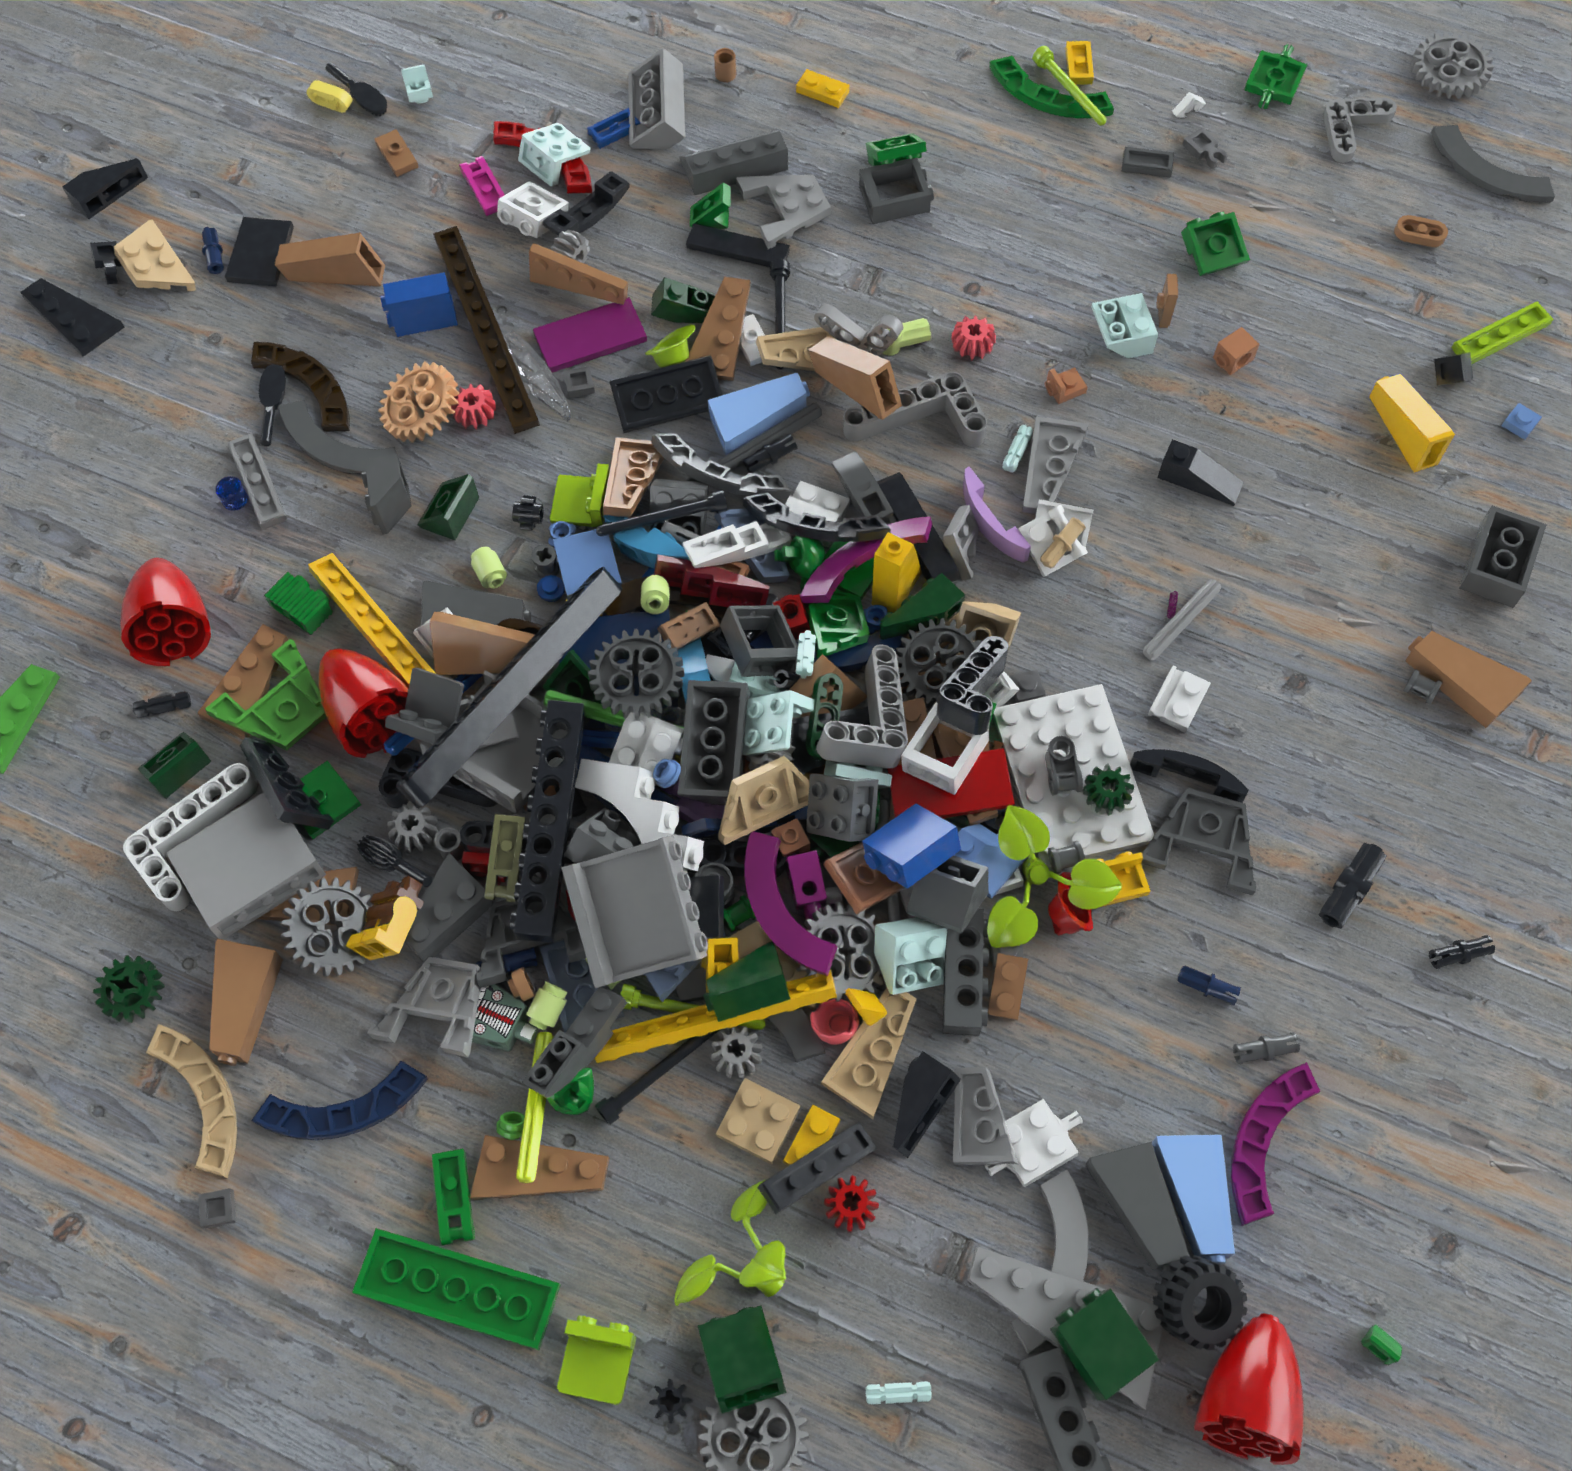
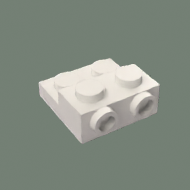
(528, 208)
(818, 502)
(646, 742)

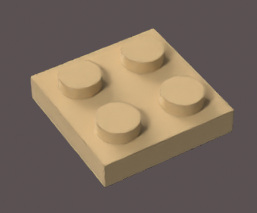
(758, 1121)

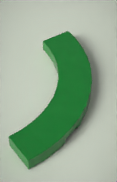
(1042, 97)

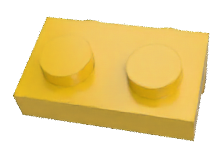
(1130, 873)

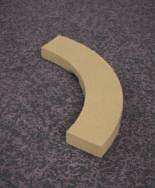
(212, 1095)

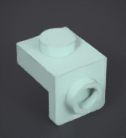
(417, 84)

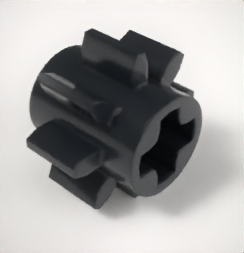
(527, 512)
(663, 1395)

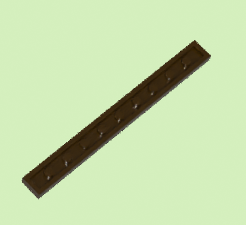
(486, 330)

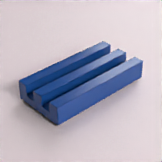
(615, 131)

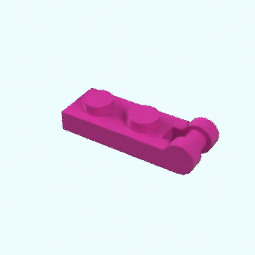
(482, 184)

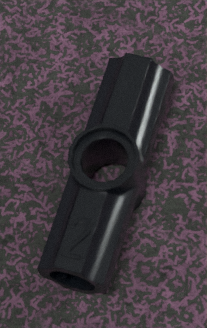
(1352, 885)

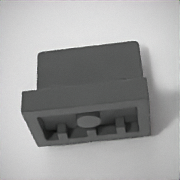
(430, 706)
(841, 807)

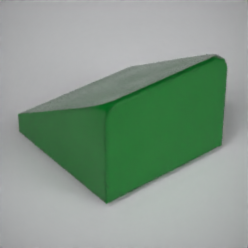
(1382, 1345)

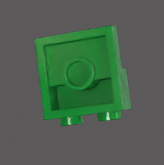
(895, 149)
(1215, 242)

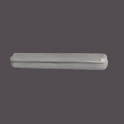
(1181, 619)

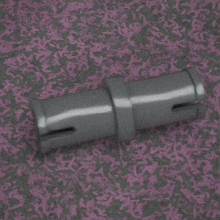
(1266, 1048)

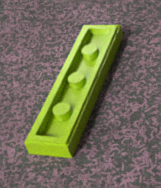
(1503, 332)

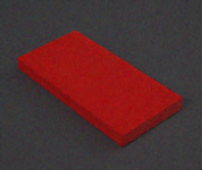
(983, 789)

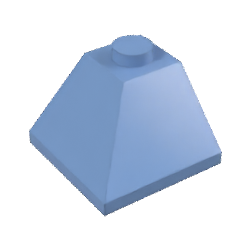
(982, 847)

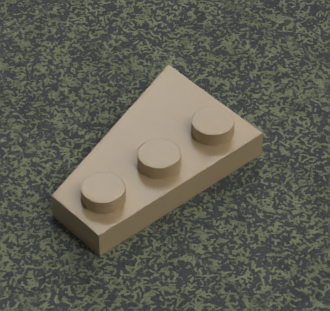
(790, 348)

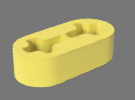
(329, 96)

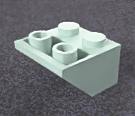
(1126, 325)
(910, 954)

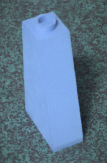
(754, 410)
(1198, 1186)

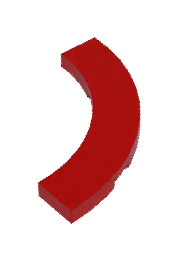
(573, 171)

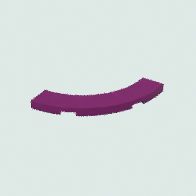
(831, 572)
(771, 911)
(1255, 1137)

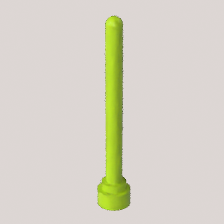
(1044, 58)
(636, 998)

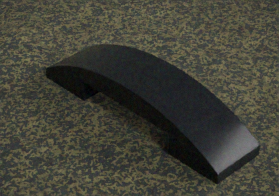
(590, 209)
(1190, 766)

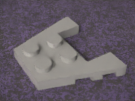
(796, 199)
(440, 992)

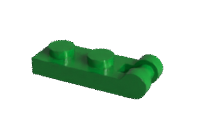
(453, 1195)

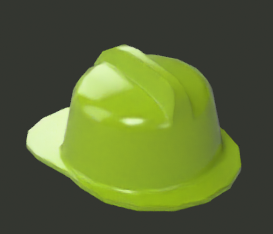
(673, 347)

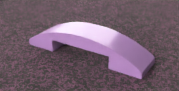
(1010, 541)

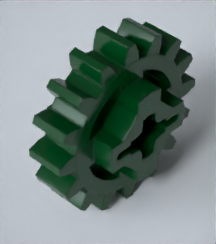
(130, 1001)

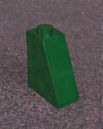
(747, 984)

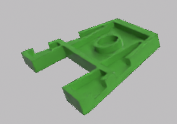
(282, 713)

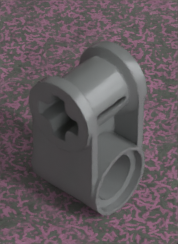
(1063, 771)

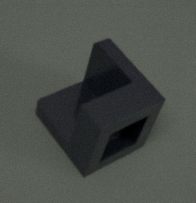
(1453, 368)

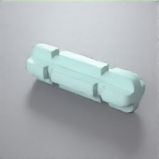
(1017, 448)
(805, 654)
(898, 1392)

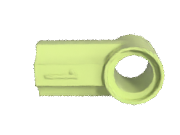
(912, 333)

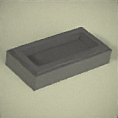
(1147, 162)

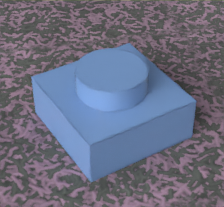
(1521, 421)

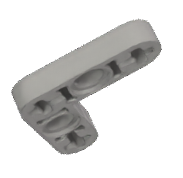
(1377, 111)
(849, 332)

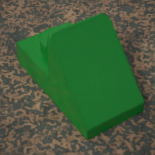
(712, 208)

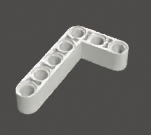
(183, 828)

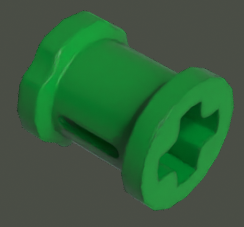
(738, 913)

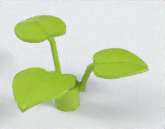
(1023, 836)
(764, 1270)

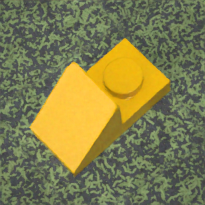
(720, 955)

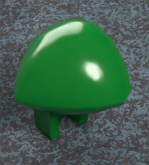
(802, 555)
(575, 1096)

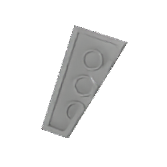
(1051, 457)

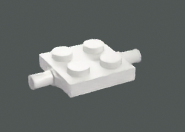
(1038, 1142)

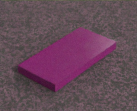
(589, 335)

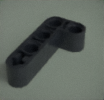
(962, 696)
(393, 774)

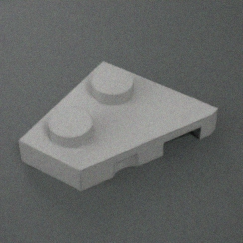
(961, 540)

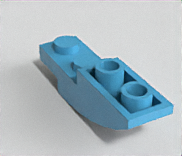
(645, 545)

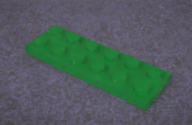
(457, 1289)

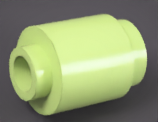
(488, 567)
(655, 594)
(547, 1006)

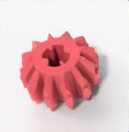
(973, 337)
(474, 406)

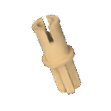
(1062, 543)

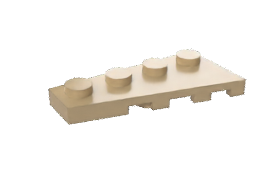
(869, 1056)

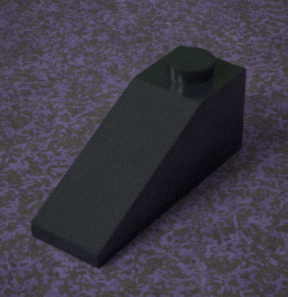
(102, 186)
(1199, 473)
(922, 1098)

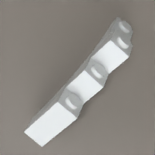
(630, 792)

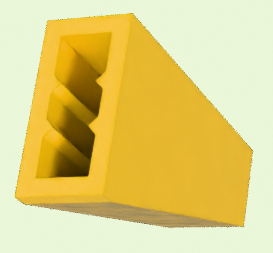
(1412, 422)
(894, 572)

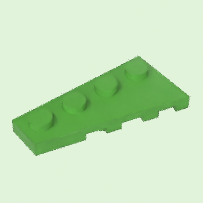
(21, 707)

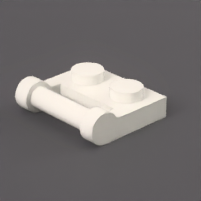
(1040, 538)

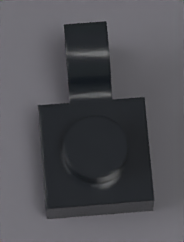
(105, 258)

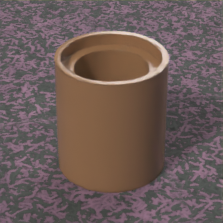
(725, 64)

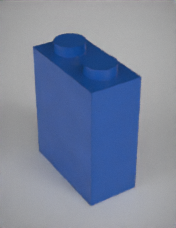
(419, 304)
(911, 845)

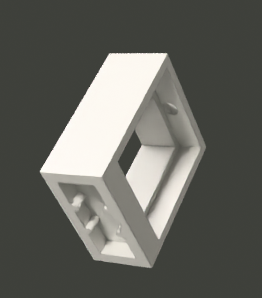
(934, 771)

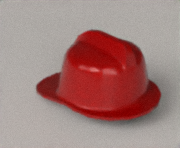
(1065, 915)

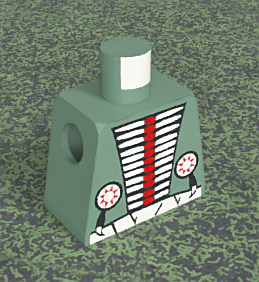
(501, 1020)

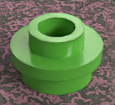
(510, 1125)

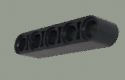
(932, 554)

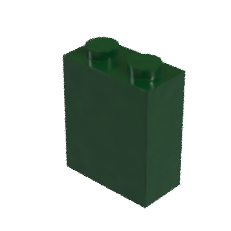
(1103, 1343)
(741, 1359)

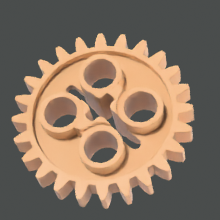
(402, 407)

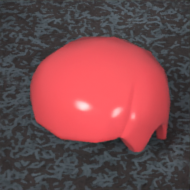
(835, 1021)

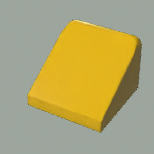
(866, 1005)

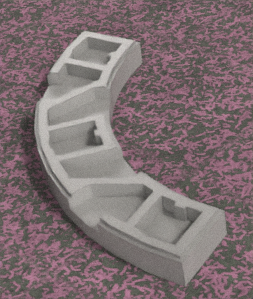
(1070, 1242)

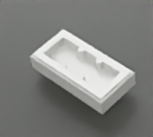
(750, 332)

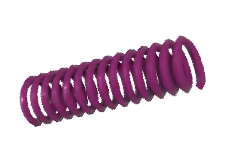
(1173, 599)

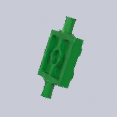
(1275, 77)

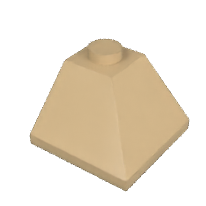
(987, 621)

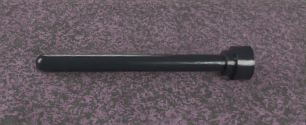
(780, 272)
(714, 502)
(612, 1107)

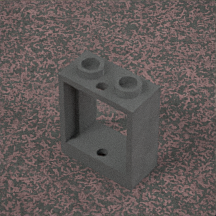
(896, 207)
(764, 660)

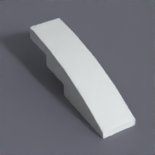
(735, 544)

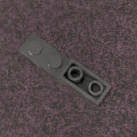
(862, 488)
(578, 1046)

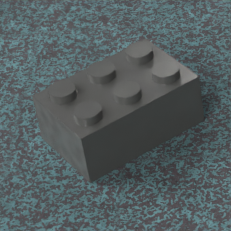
(1502, 556)

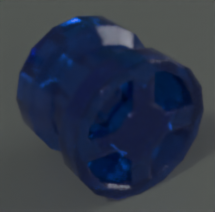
(232, 486)

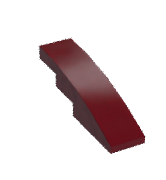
(711, 582)

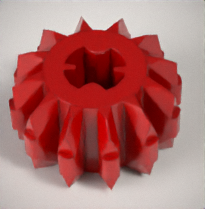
(839, 1202)

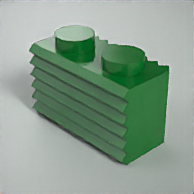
(299, 602)

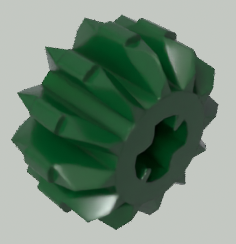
(1106, 798)

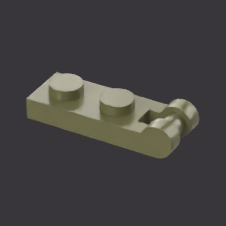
(504, 856)

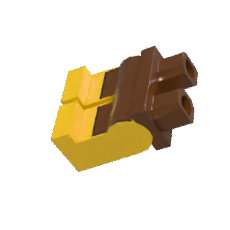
(388, 920)

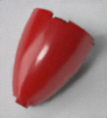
(163, 615)
(358, 698)
(1255, 1395)

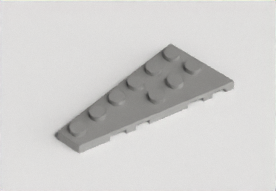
(1042, 1294)

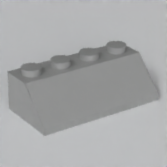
(657, 102)

